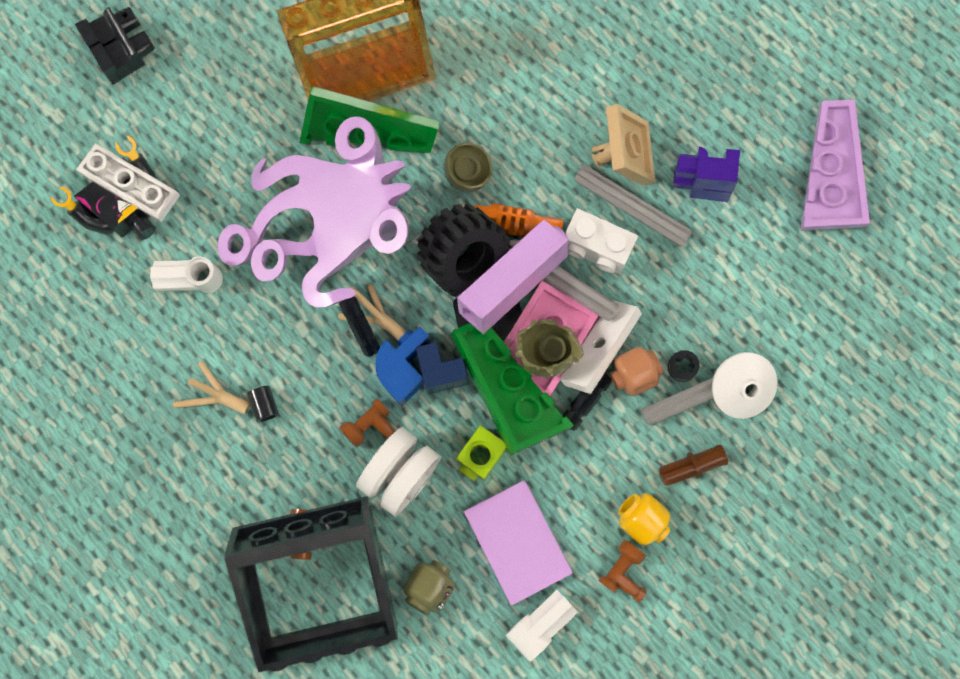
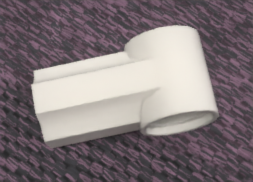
(184, 275)
(535, 631)

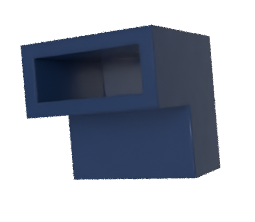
(440, 375)

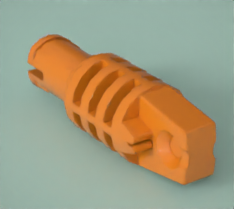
(516, 220)

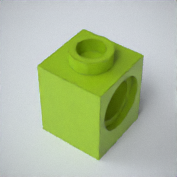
(481, 439)

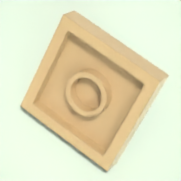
(628, 146)

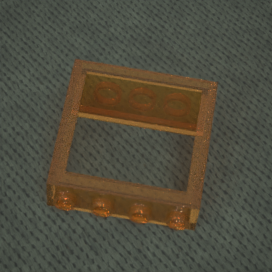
(366, 65)

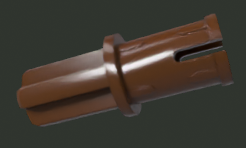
(693, 465)

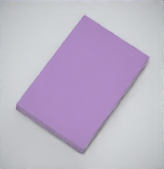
(518, 542)

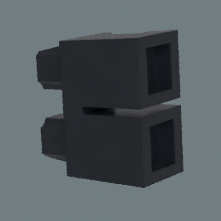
(112, 47)

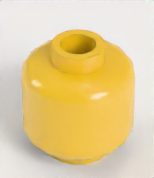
(644, 519)

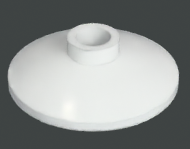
(733, 378)

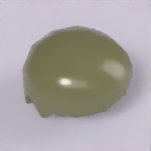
(467, 167)

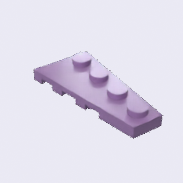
(836, 174)

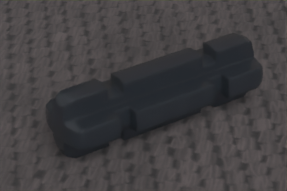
(359, 326)
(585, 402)

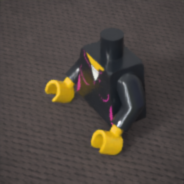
(104, 211)

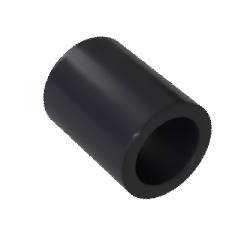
(263, 404)

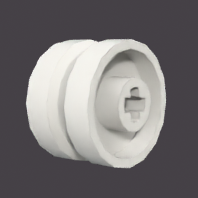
(398, 470)

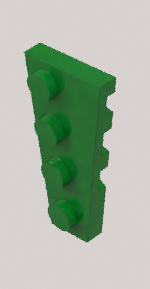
(394, 127)
(513, 399)

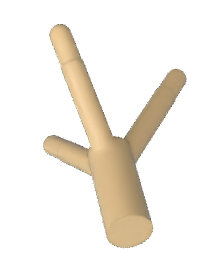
(381, 317)
(218, 393)

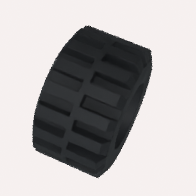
(447, 239)

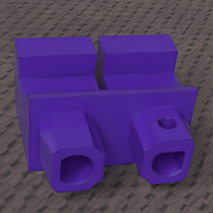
(707, 176)

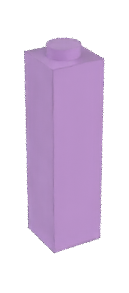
(513, 276)

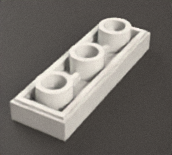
(142, 189)
(601, 348)

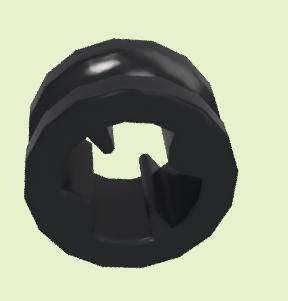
(679, 356)

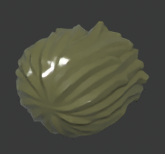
(547, 348)

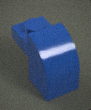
(394, 368)

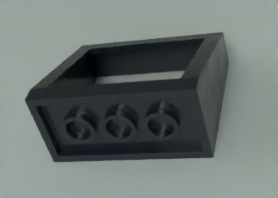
(297, 535)

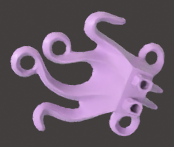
(348, 206)

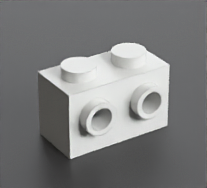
(599, 242)

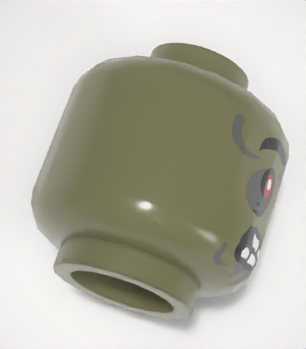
(428, 587)

